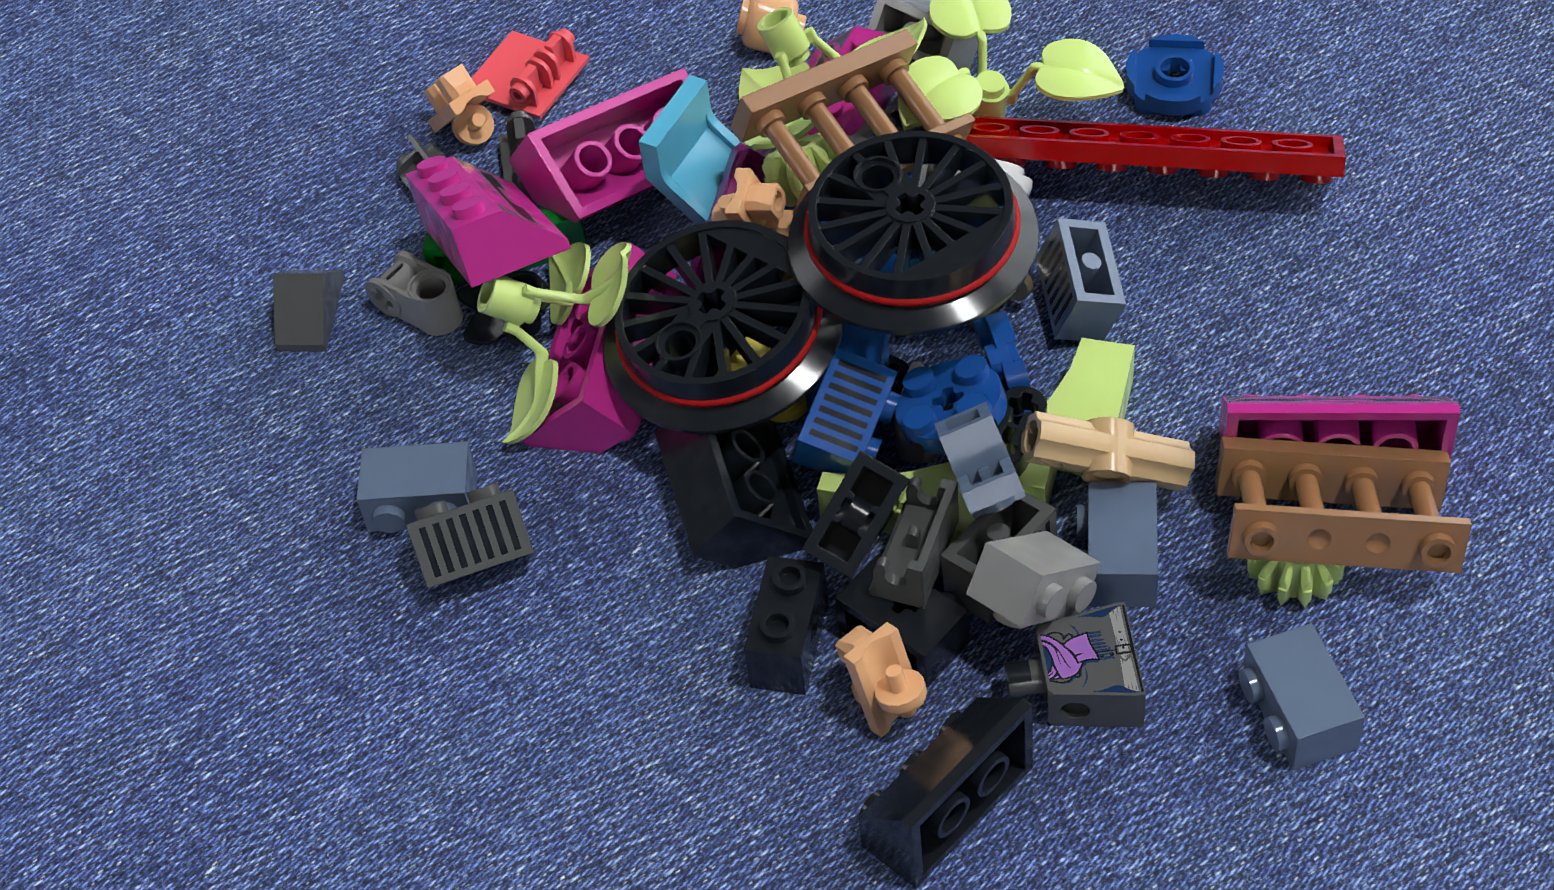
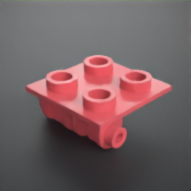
(530, 71)

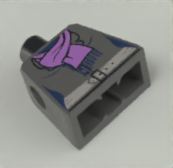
(1084, 670)

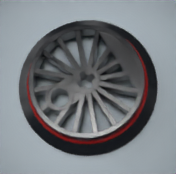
(884, 212)
(703, 324)

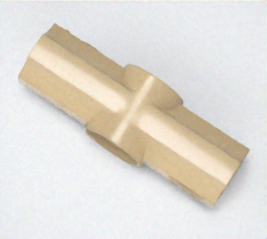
(1107, 450)

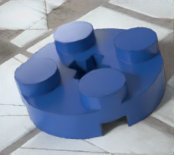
(1190, 93)
(998, 341)
(930, 389)

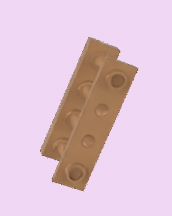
(840, 79)
(1341, 475)

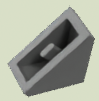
(305, 308)

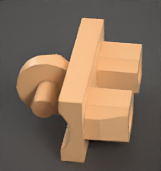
(458, 100)
(754, 203)
(881, 676)

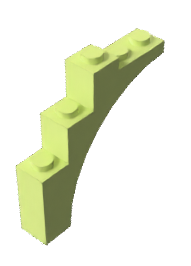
(1092, 388)

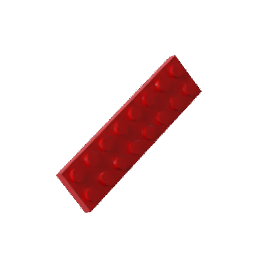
(1161, 148)

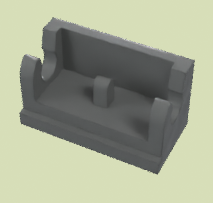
(915, 546)

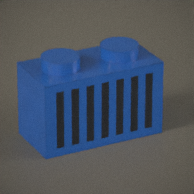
(846, 414)

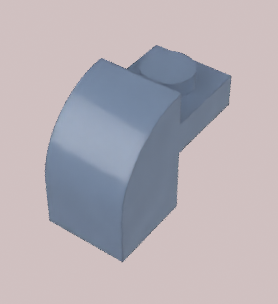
(979, 460)

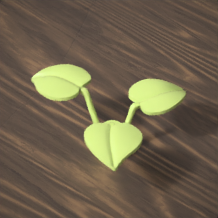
(789, 49)
(1067, 71)
(520, 303)

